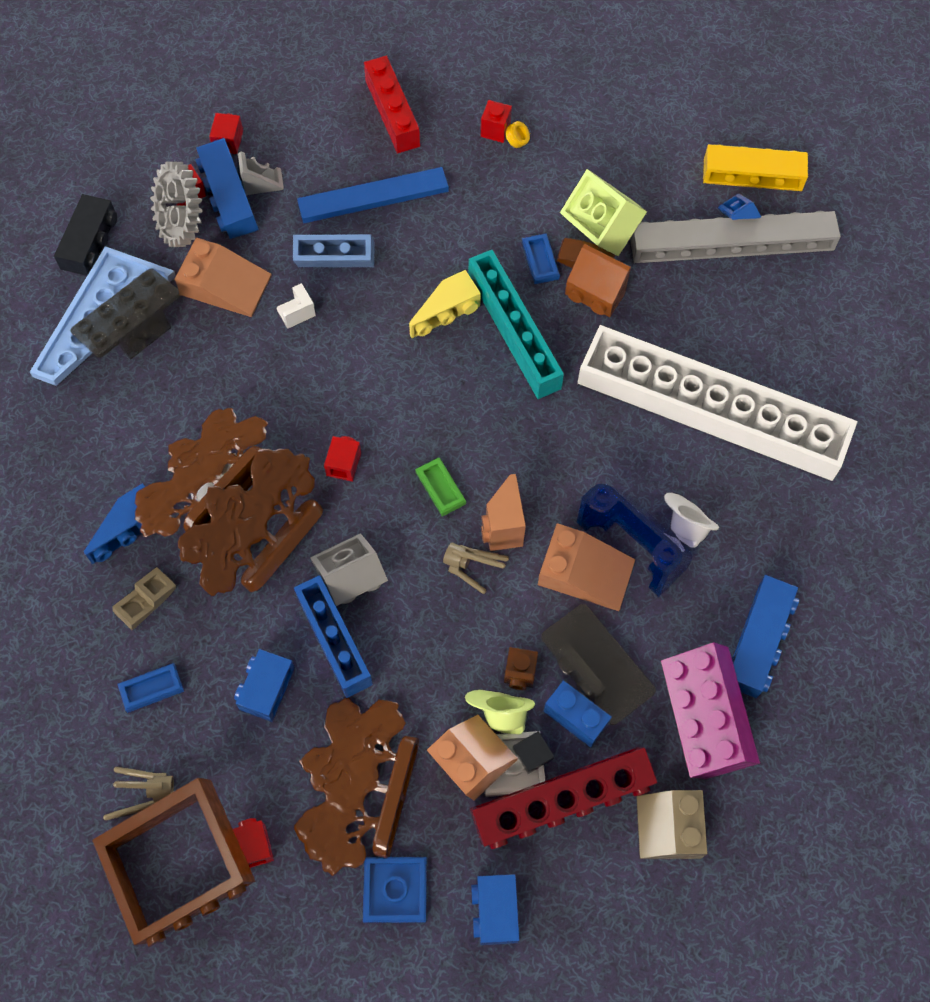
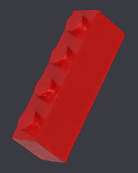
(392, 104)

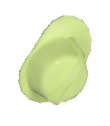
(501, 710)

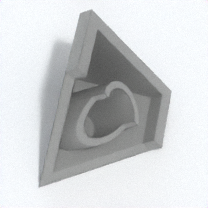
(259, 177)

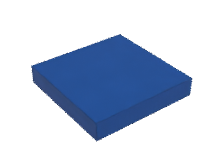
(394, 890)

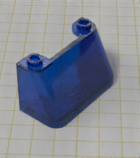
(610, 505)

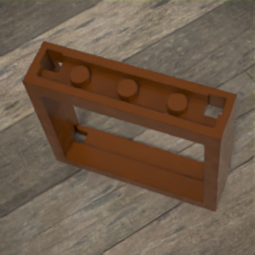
(239, 870)

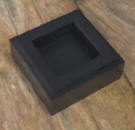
(533, 752)

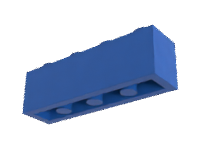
(227, 189)
(762, 634)
(333, 636)

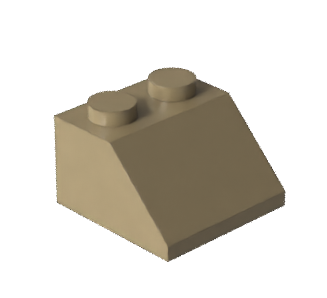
(672, 825)

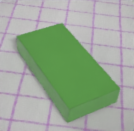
(440, 486)

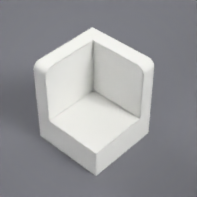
(298, 309)

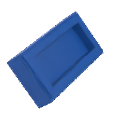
(540, 258)
(150, 687)

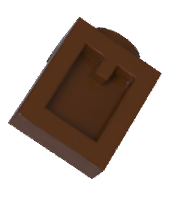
(520, 668)

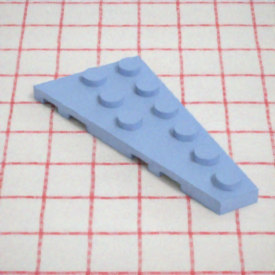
(107, 277)

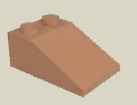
(221, 278)
(585, 568)

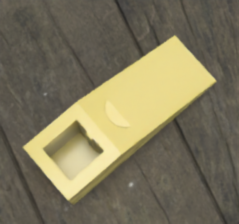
(449, 300)

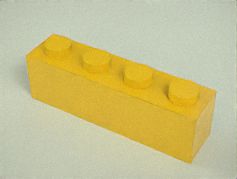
(755, 167)

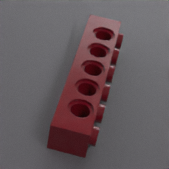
(633, 762)

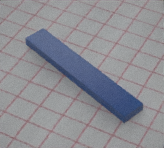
(372, 195)

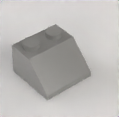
(349, 569)

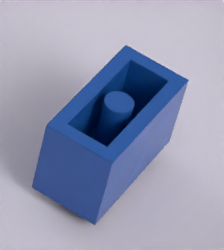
(264, 685)
(577, 713)
(497, 909)

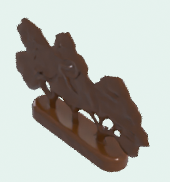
(197, 464)
(241, 520)
(347, 774)

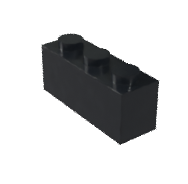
(85, 234)

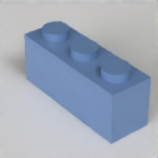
(333, 250)

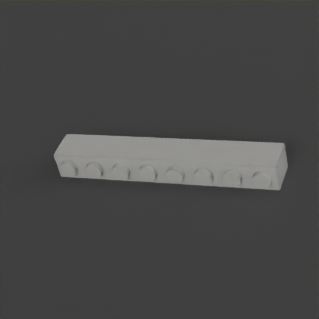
(735, 238)

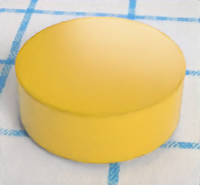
(517, 134)

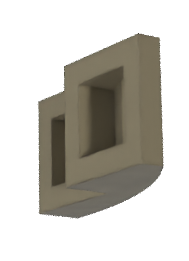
(147, 596)

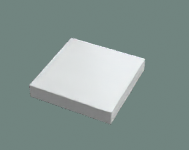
(515, 776)

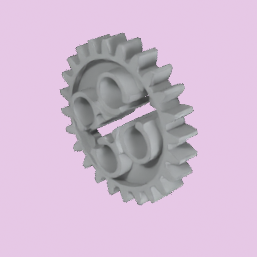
(176, 185)

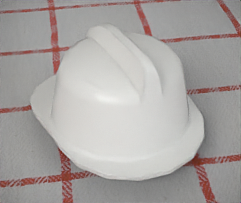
(688, 520)

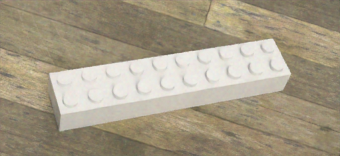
(717, 402)

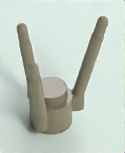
(459, 557)
(157, 787)

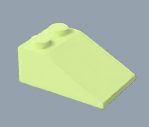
(602, 213)

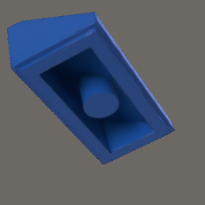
(739, 208)

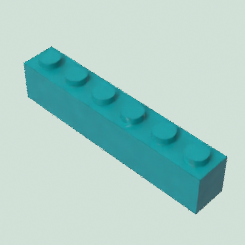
(515, 325)

